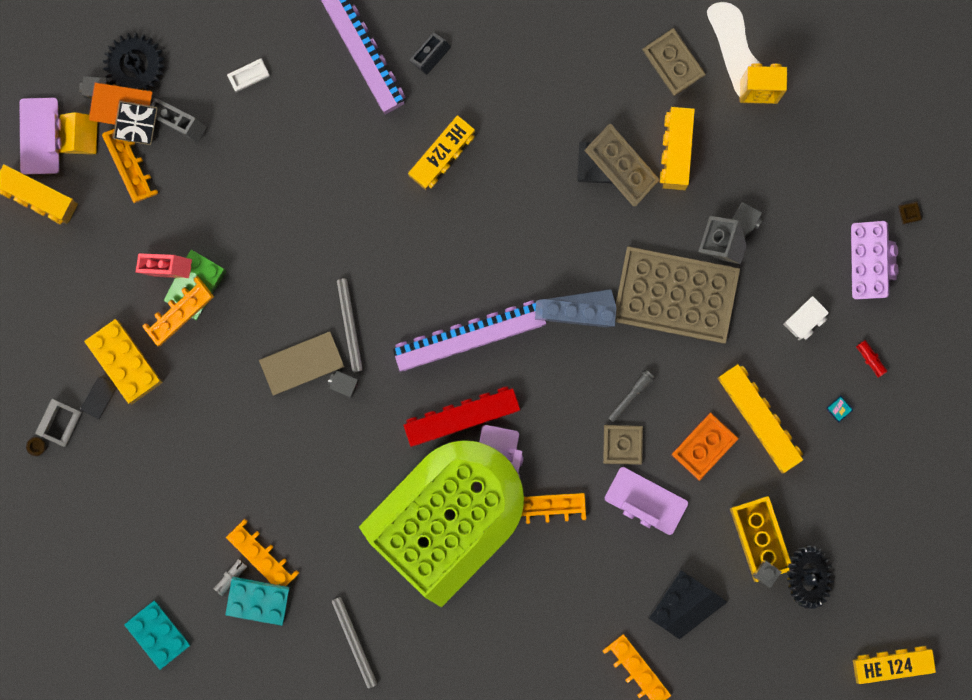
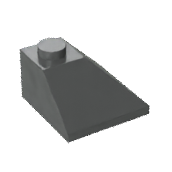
(723, 240)

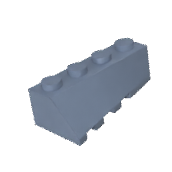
(582, 309)

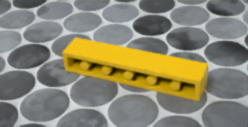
(760, 419)

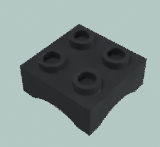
(588, 169)

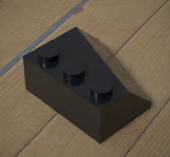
(684, 605)

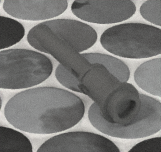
(638, 388)

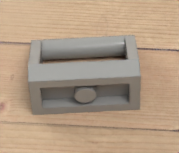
(49, 417)

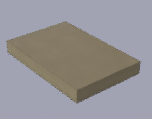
(673, 62)

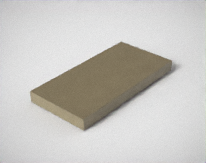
(622, 165)
(301, 363)

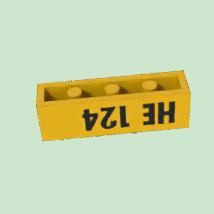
(442, 151)
(894, 665)

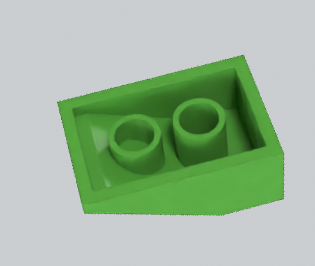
(203, 268)

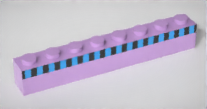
(364, 54)
(468, 337)

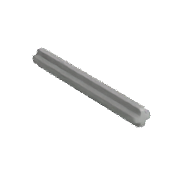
(349, 325)
(354, 642)

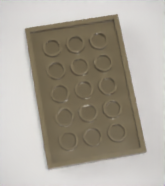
(676, 295)

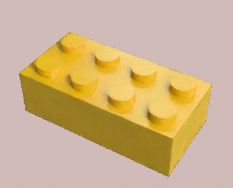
(763, 84)
(678, 148)
(40, 197)
(123, 361)
(760, 535)

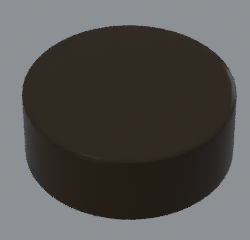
(36, 446)

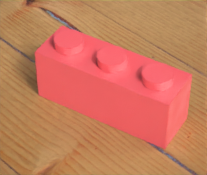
(163, 265)

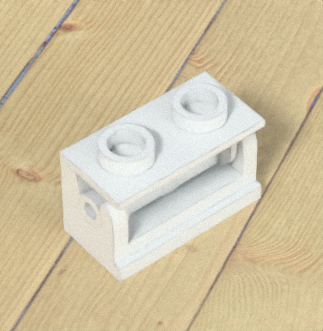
(805, 318)

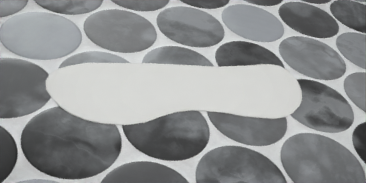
(730, 31)

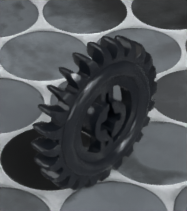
(126, 46)
(813, 576)

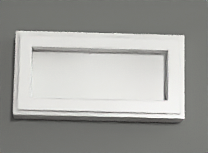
(248, 75)

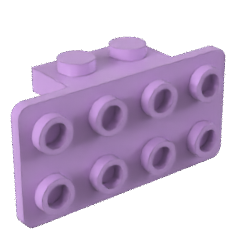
(39, 136)
(872, 260)
(503, 441)
(646, 501)

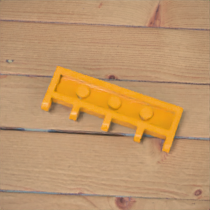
(129, 168)
(179, 312)
(554, 504)
(259, 556)
(638, 669)

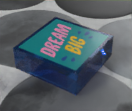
(839, 409)

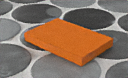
(106, 100)
(704, 446)

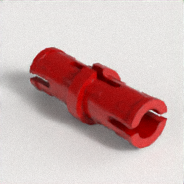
(871, 358)

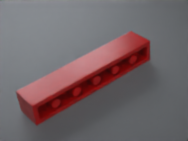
(462, 417)

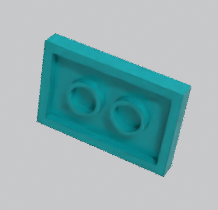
(257, 601)
(157, 635)

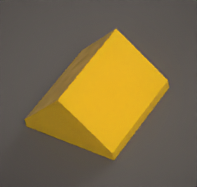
(78, 134)

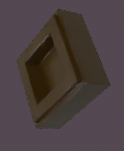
(909, 213)

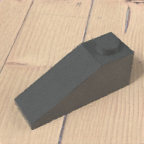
(179, 120)
(748, 217)

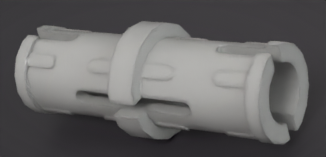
(225, 582)

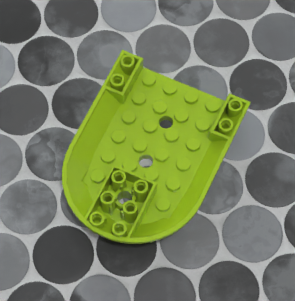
(457, 545)

